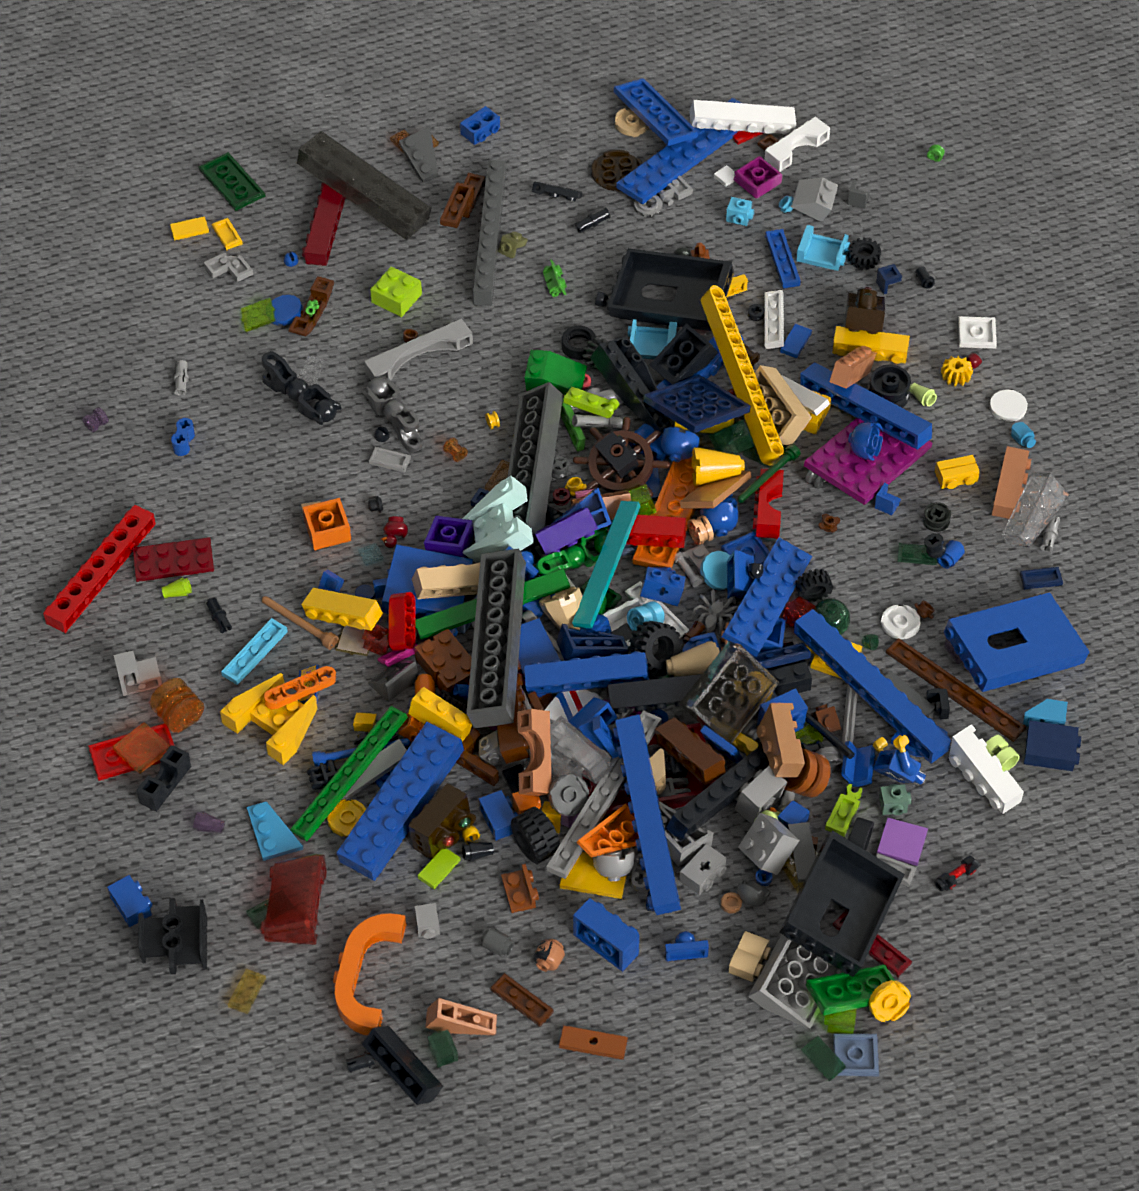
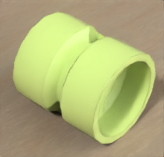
(1007, 755)

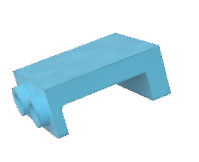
(822, 250)
(650, 340)

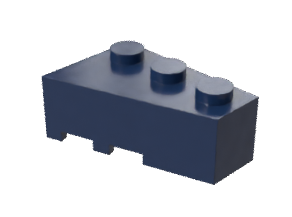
(585, 645)

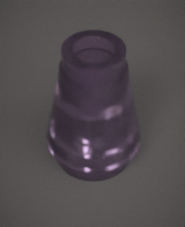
(207, 823)

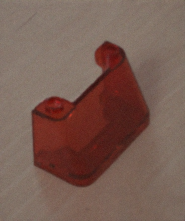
(294, 900)

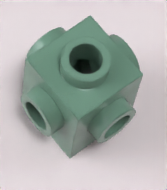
(894, 799)

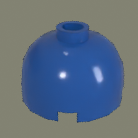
(866, 440)
(678, 444)
(722, 518)

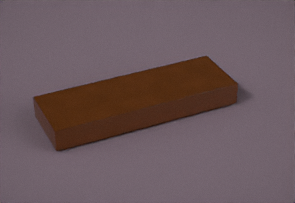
(522, 999)

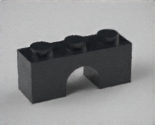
(156, 790)

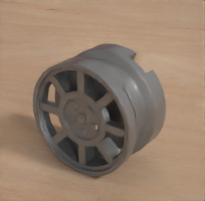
(833, 757)

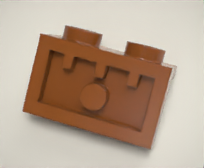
(519, 889)

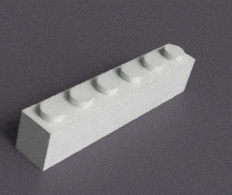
(742, 117)

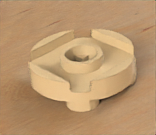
(629, 128)

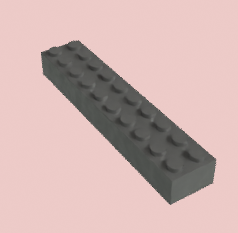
(534, 452)
(496, 639)

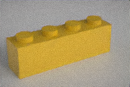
(885, 345)
(342, 609)

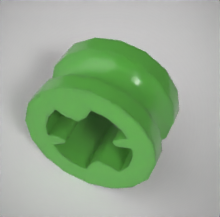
(935, 152)

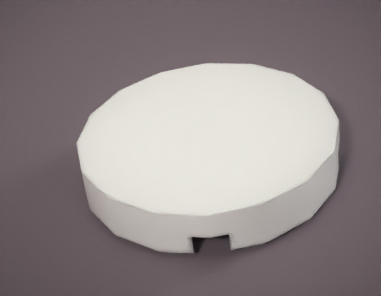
(1008, 405)
(895, 624)

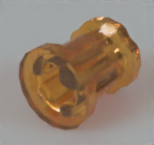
(457, 451)

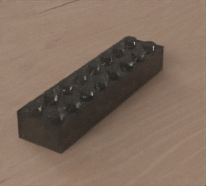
(363, 185)

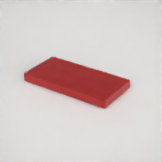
(109, 763)

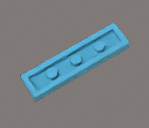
(254, 651)

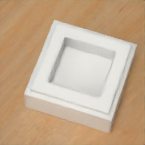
(725, 176)

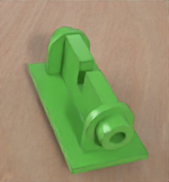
(558, 284)

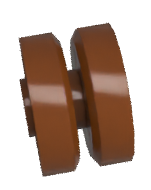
(813, 776)

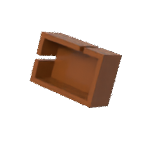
(444, 660)

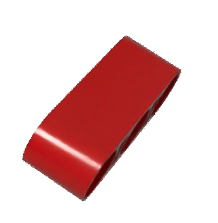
(402, 621)

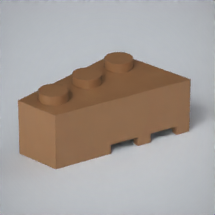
(780, 741)

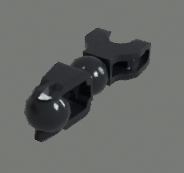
(297, 389)

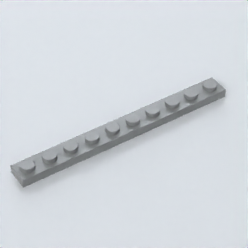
(595, 807)

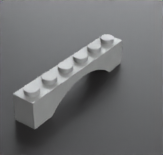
(449, 337)

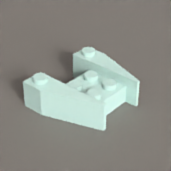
(494, 520)

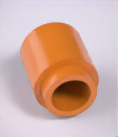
(426, 681)

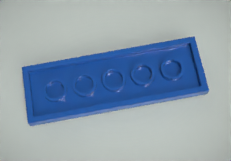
(655, 112)

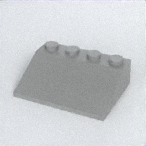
(783, 982)

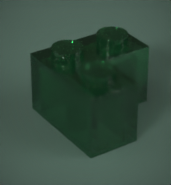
(732, 439)

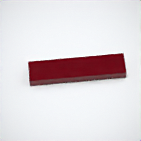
(883, 952)

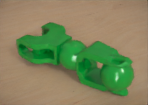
(573, 556)

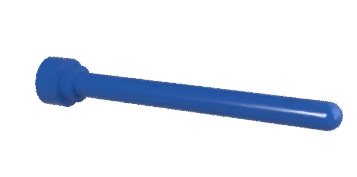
(322, 757)

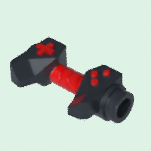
(947, 881)

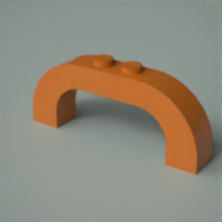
(370, 931)

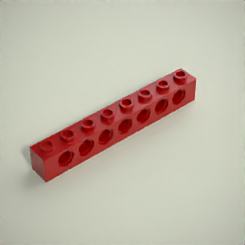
(99, 568)

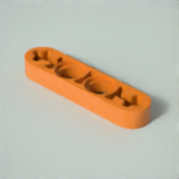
(298, 685)

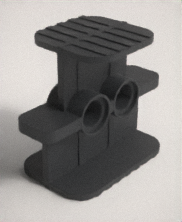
(189, 935)

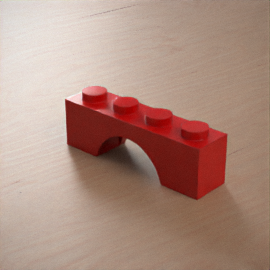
(768, 519)

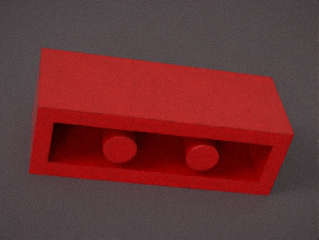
(658, 531)

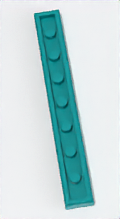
(606, 564)

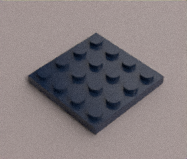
(696, 403)

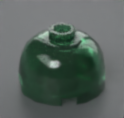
(835, 613)

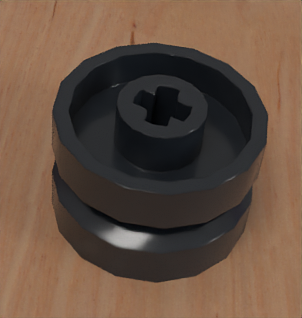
(891, 383)

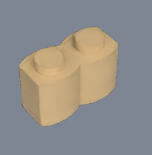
(749, 956)

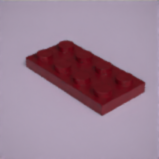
(173, 559)

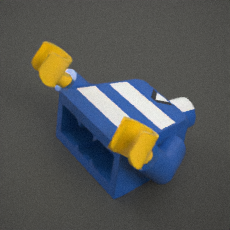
(896, 763)

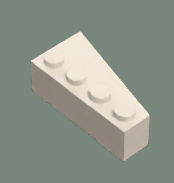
(984, 770)

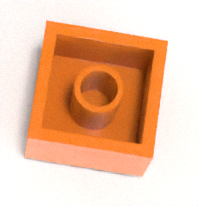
(326, 524)

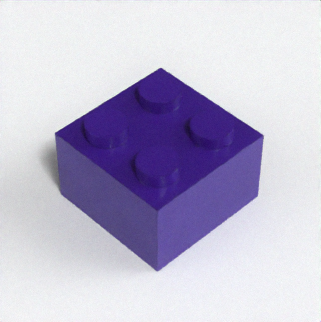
(450, 536)

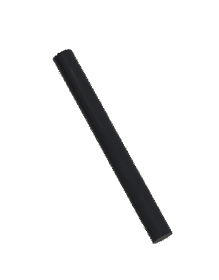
(829, 736)

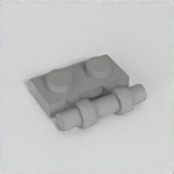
(678, 188)

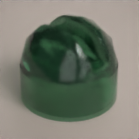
(870, 638)

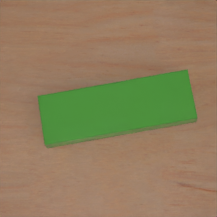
(574, 432)

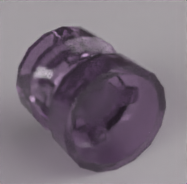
(96, 419)

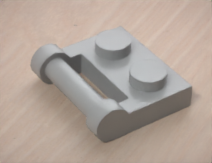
(696, 556)

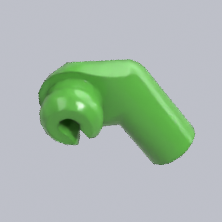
(310, 307)

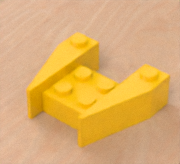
(286, 723)

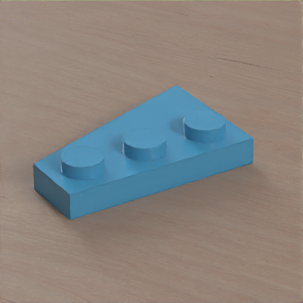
(271, 832)

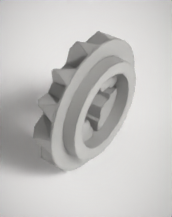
(656, 205)

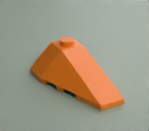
(611, 834)

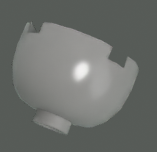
(615, 864)

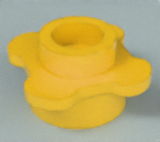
(575, 484)

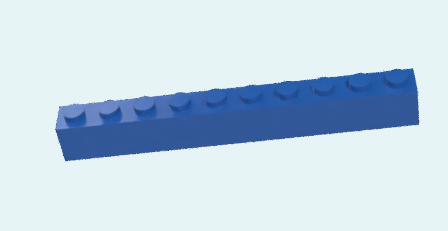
(872, 686)
(648, 816)

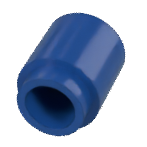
(953, 553)

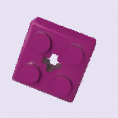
(758, 177)

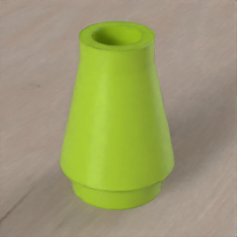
(177, 588)

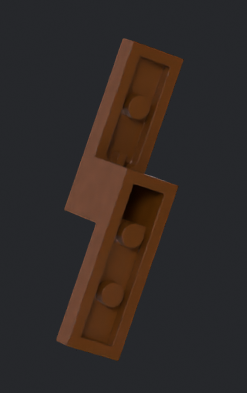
(462, 200)
(473, 762)

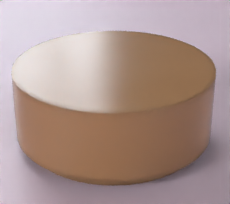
(731, 902)

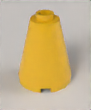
(714, 465)

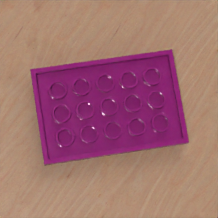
(859, 476)

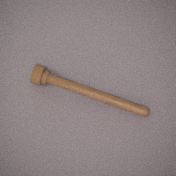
(326, 638)

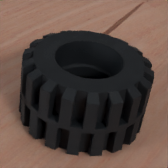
(668, 644)
(535, 835)

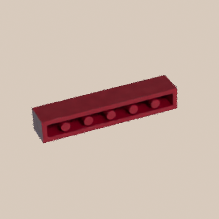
(323, 226)

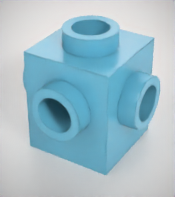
(739, 211)

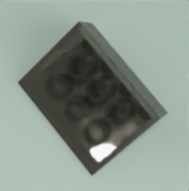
(729, 692)

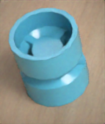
(647, 612)

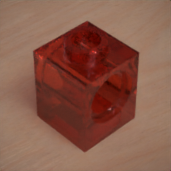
(376, 646)

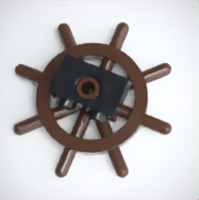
(621, 460)

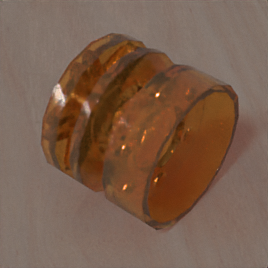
(176, 704)

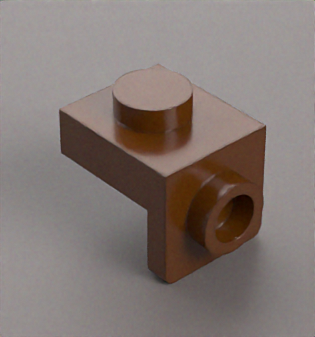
(540, 703)
(827, 717)

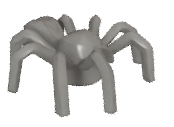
(715, 613)

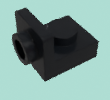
(941, 701)

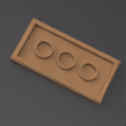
(713, 493)

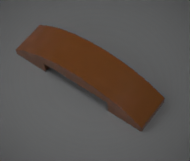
(321, 292)

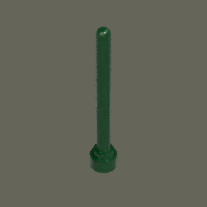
(790, 453)

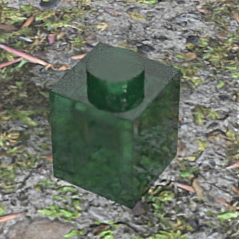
(442, 1048)

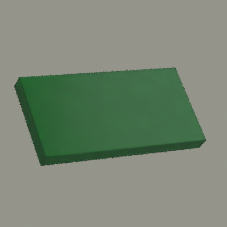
(844, 992)

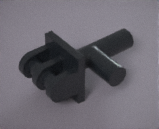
(319, 776)

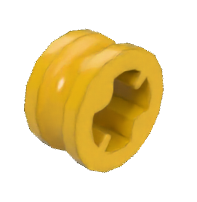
(492, 420)

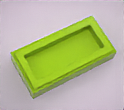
(439, 868)

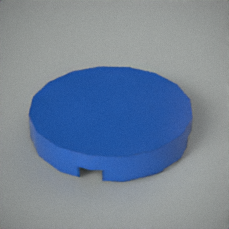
(286, 309)

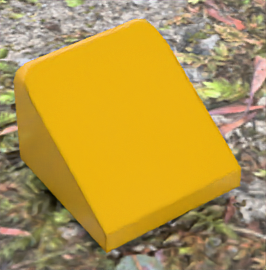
(364, 721)

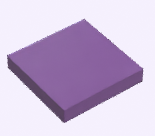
(902, 841)

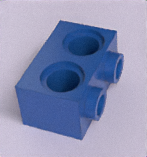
(480, 125)

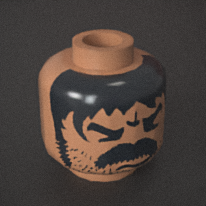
(549, 955)

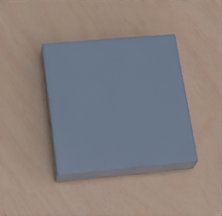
(858, 1053)

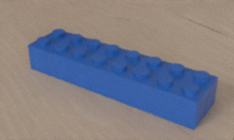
(400, 800)

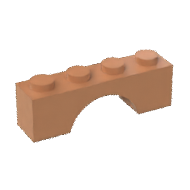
(535, 728)

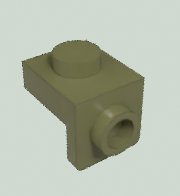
(510, 244)

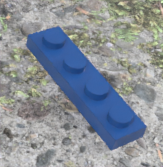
(782, 258)

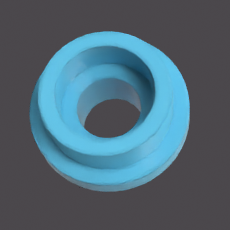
(785, 204)

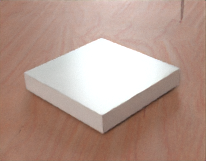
(977, 332)

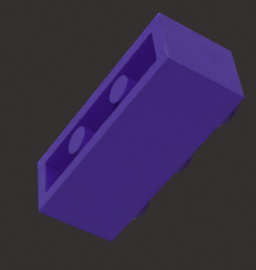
(566, 531)

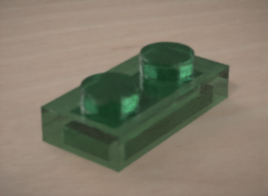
(914, 554)

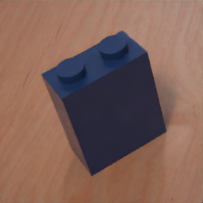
(1052, 746)

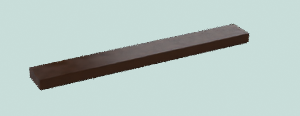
(956, 690)

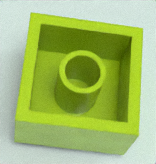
(396, 291)

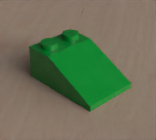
(553, 368)

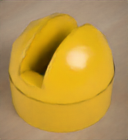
(470, 831)

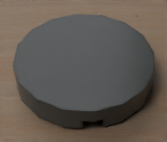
(568, 794)

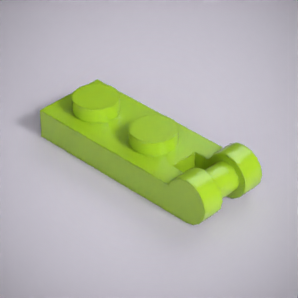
(591, 402)

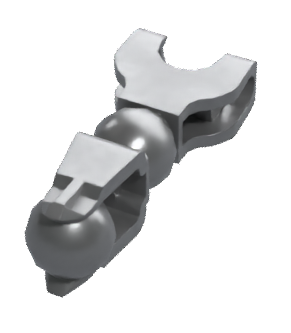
(403, 420)

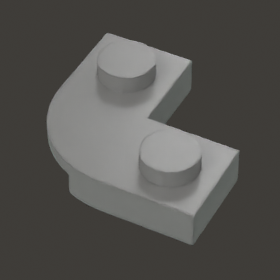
(235, 265)

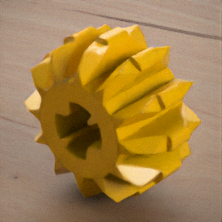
(956, 370)

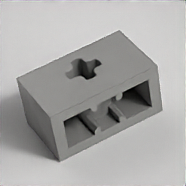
(703, 869)

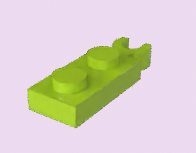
(844, 811)

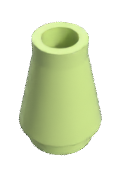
(923, 394)

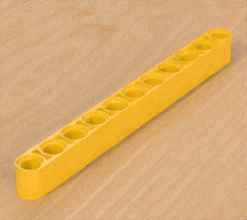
(742, 374)

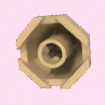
(562, 606)

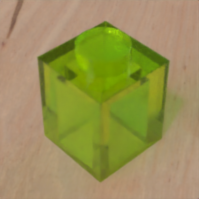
(645, 500)
(841, 1022)

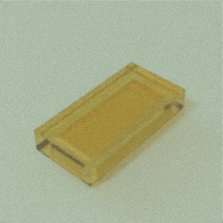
(246, 991)

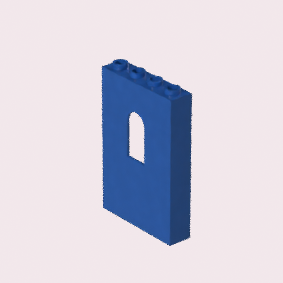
(1048, 648)

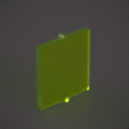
(258, 314)

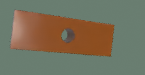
(580, 1039)

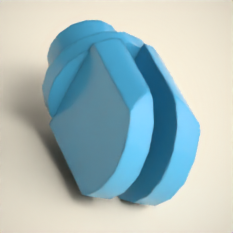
(1023, 434)

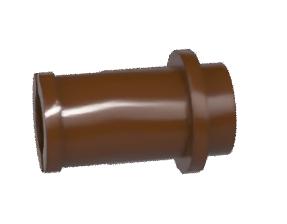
(695, 630)

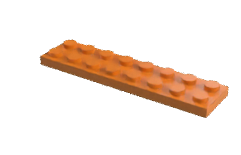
(675, 488)

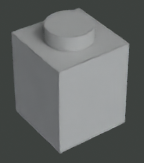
(427, 920)

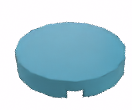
(715, 569)

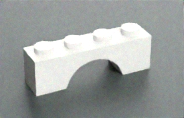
(811, 133)

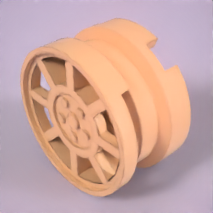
(700, 530)

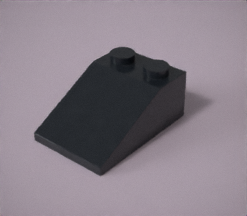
(684, 356)
(791, 676)

